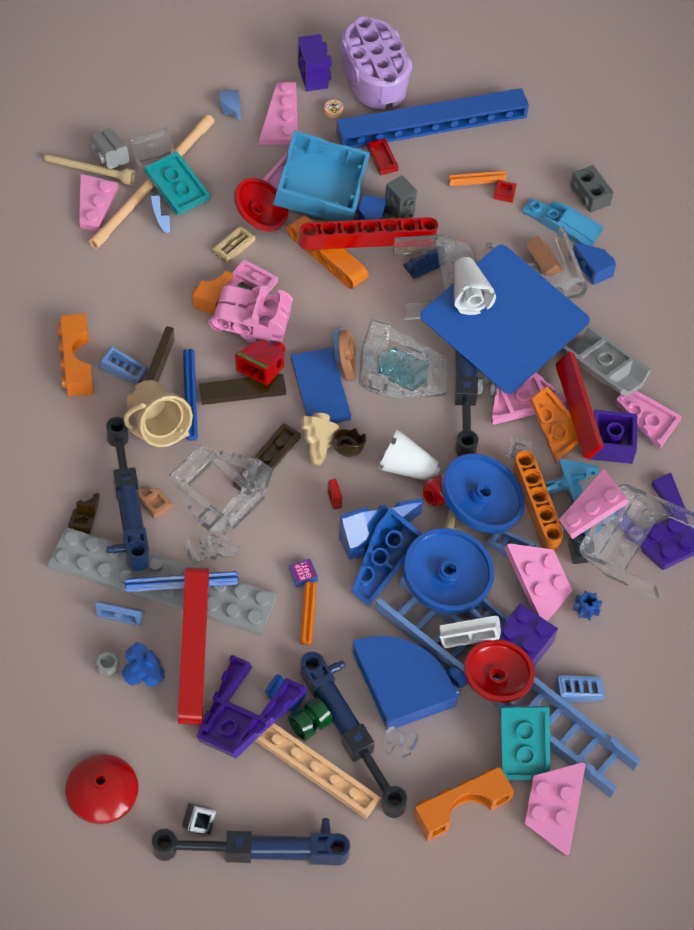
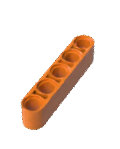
(336, 261)
(538, 510)

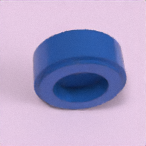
(456, 677)

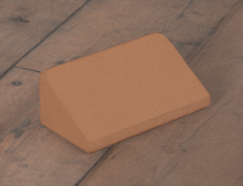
(544, 256)

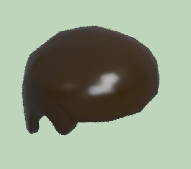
(349, 442)

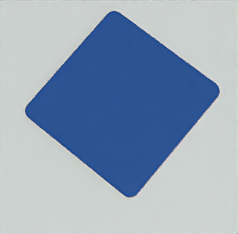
(518, 331)

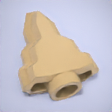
(319, 435)

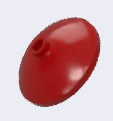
(255, 204)
(501, 661)
(101, 802)

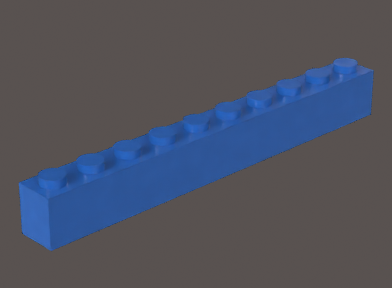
(433, 118)

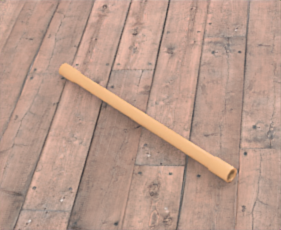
(104, 232)

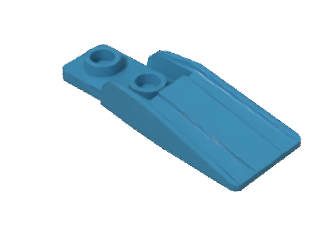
(555, 215)

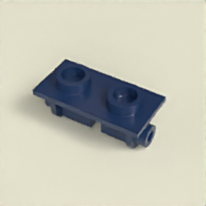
(422, 264)

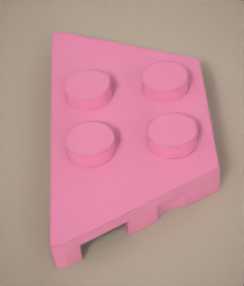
(517, 404)
(539, 577)
(555, 805)

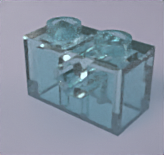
(403, 369)

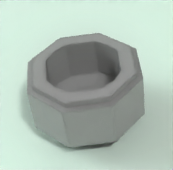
(107, 663)

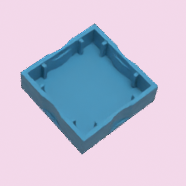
(321, 178)

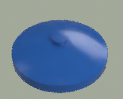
(483, 493)
(448, 570)

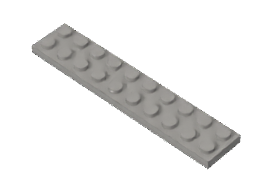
(87, 558)

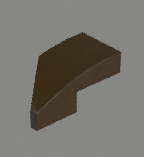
(84, 514)

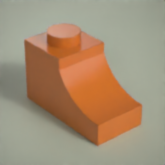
(208, 292)

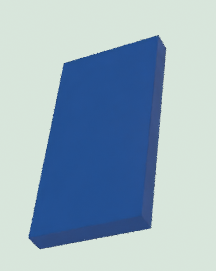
(321, 384)

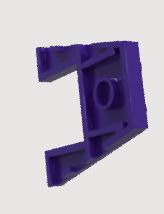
(669, 539)
(235, 728)

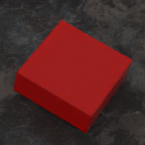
(505, 191)
(334, 494)

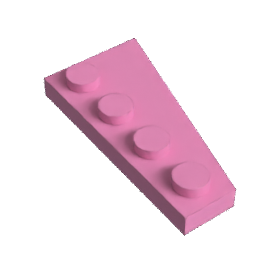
(281, 116)

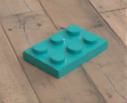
(177, 183)
(525, 741)

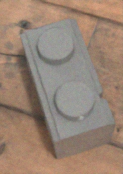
(109, 148)

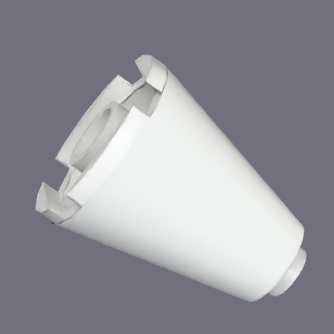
(471, 288)
(408, 459)

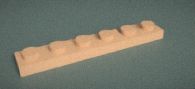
(319, 770)

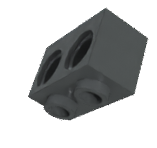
(591, 188)
(400, 198)

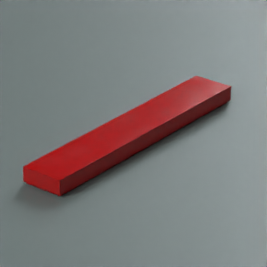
(579, 405)

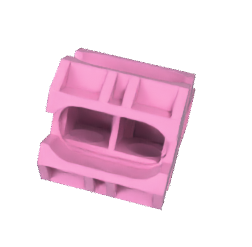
(253, 313)

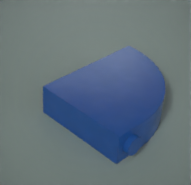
(403, 679)

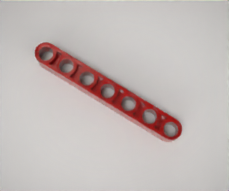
(363, 232)
(193, 646)

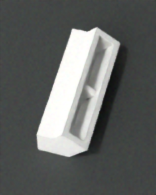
(470, 631)

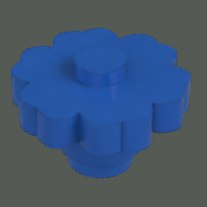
(142, 666)

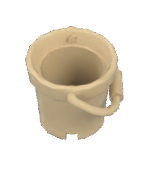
(159, 414)

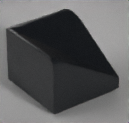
(574, 550)
(199, 818)

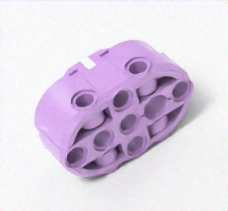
(375, 62)

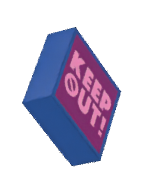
(303, 572)

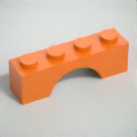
(77, 373)
(488, 789)

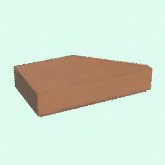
(154, 501)

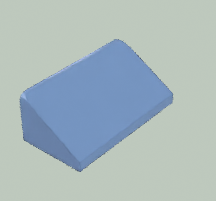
(119, 613)

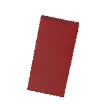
(382, 156)

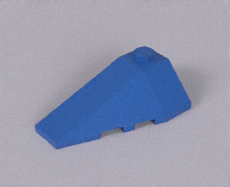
(359, 525)
(384, 555)

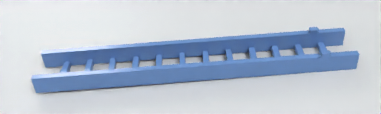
(543, 692)

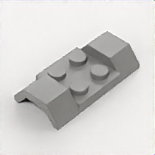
(609, 362)

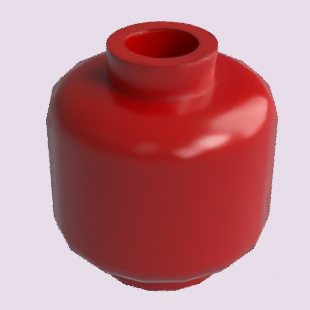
(433, 492)

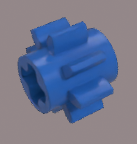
(587, 605)

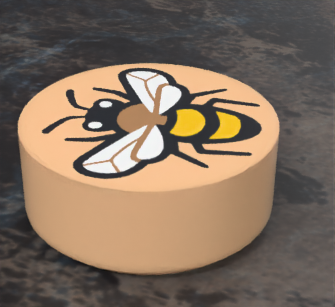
(333, 109)

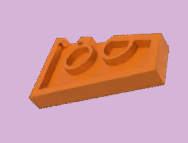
(555, 423)

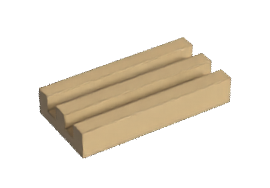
(236, 246)

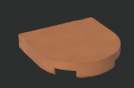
(347, 353)

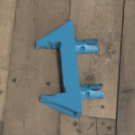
(571, 474)

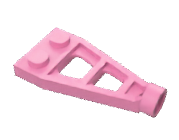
(251, 276)

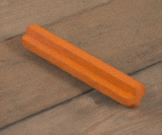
(476, 178)
(308, 610)

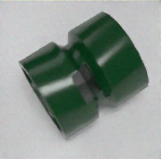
(311, 718)

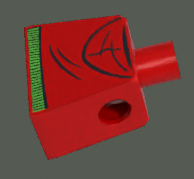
(261, 361)

